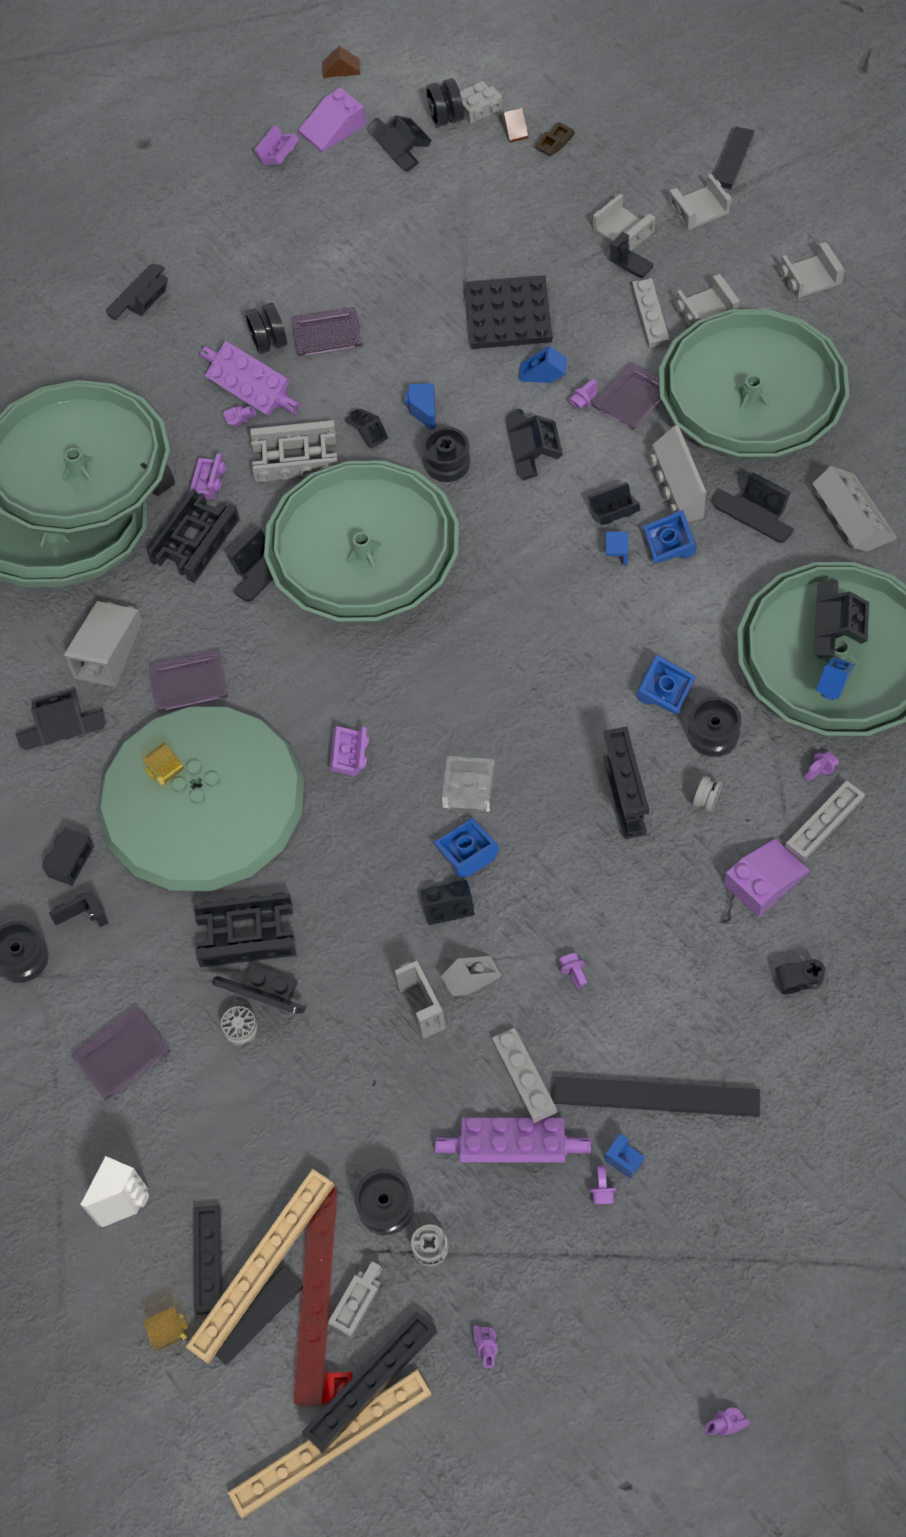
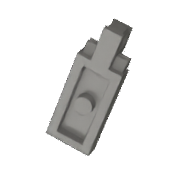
(356, 1300)

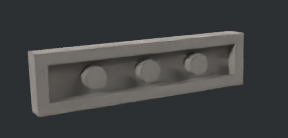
(650, 313)
(825, 821)
(524, 1075)

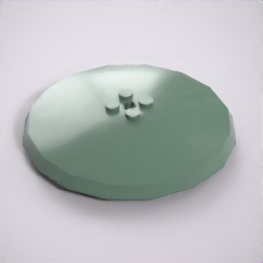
(753, 383)
(77, 457)
(361, 541)
(64, 560)
(781, 659)
(214, 817)

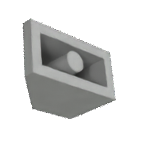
(470, 975)

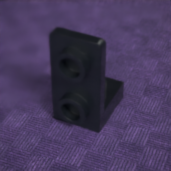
(626, 258)
(369, 425)
(83, 902)

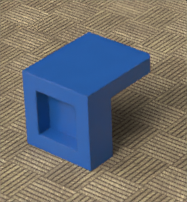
(617, 545)
(624, 1157)

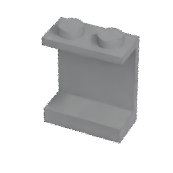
(700, 205)
(615, 219)
(813, 273)
(707, 303)
(429, 1019)

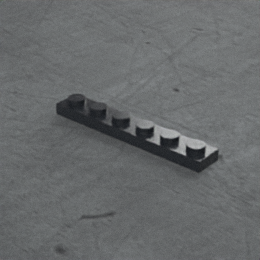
(369, 1382)

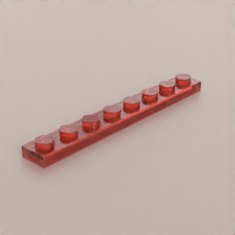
(316, 1304)

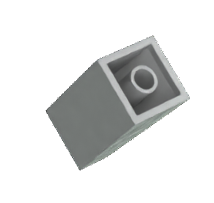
(103, 643)

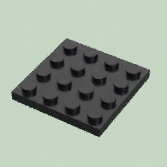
(508, 312)

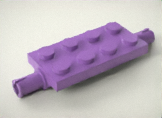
(248, 379)
(512, 1141)

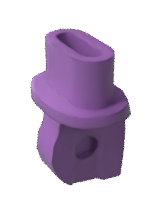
(583, 395)
(237, 415)
(823, 763)
(573, 965)
(602, 1193)
(485, 1344)
(727, 1422)

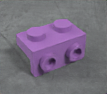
(275, 146)
(208, 476)
(348, 750)

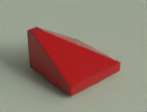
(334, 1384)

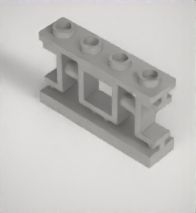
(288, 438)

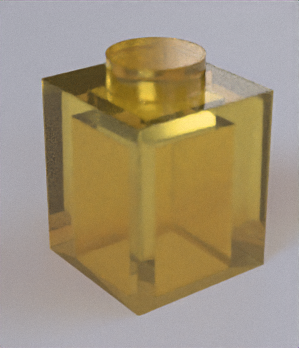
(162, 764)
(166, 1328)

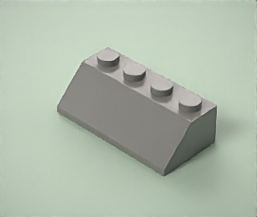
(678, 475)
(853, 509)

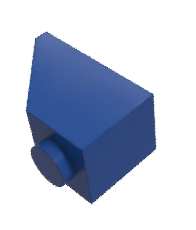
(543, 367)
(422, 403)
(835, 678)

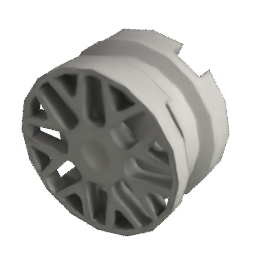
(707, 794)
(239, 1025)
(429, 1245)

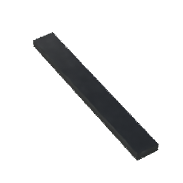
(657, 1096)

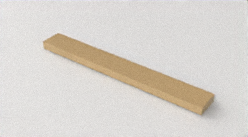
(259, 1266)
(307, 1459)

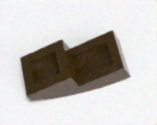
(555, 140)

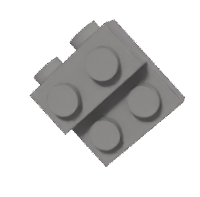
(480, 101)

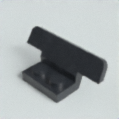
(399, 138)
(140, 293)
(530, 440)
(758, 507)
(250, 564)
(838, 616)
(59, 719)
(264, 987)

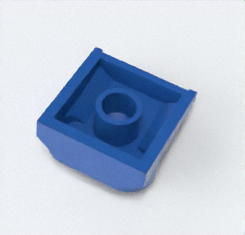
(670, 537)
(665, 685)
(467, 848)

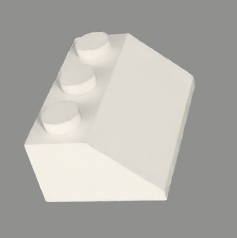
(114, 1193)

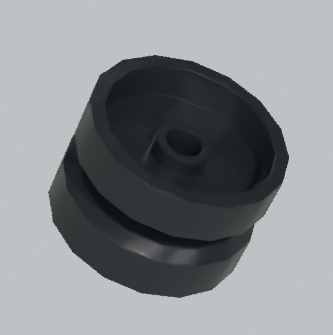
(444, 102)
(268, 327)
(446, 454)
(714, 726)
(21, 952)
(394, 1191)

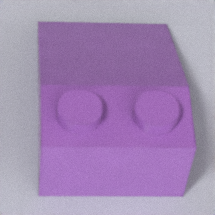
(333, 120)
(765, 876)

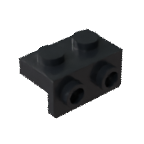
(613, 504)
(447, 902)

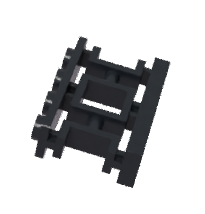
(205, 545)
(625, 783)
(246, 947)

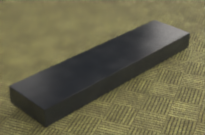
(734, 156)
(207, 1258)
(260, 1313)

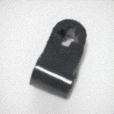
(796, 976)

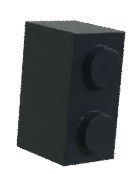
(67, 856)

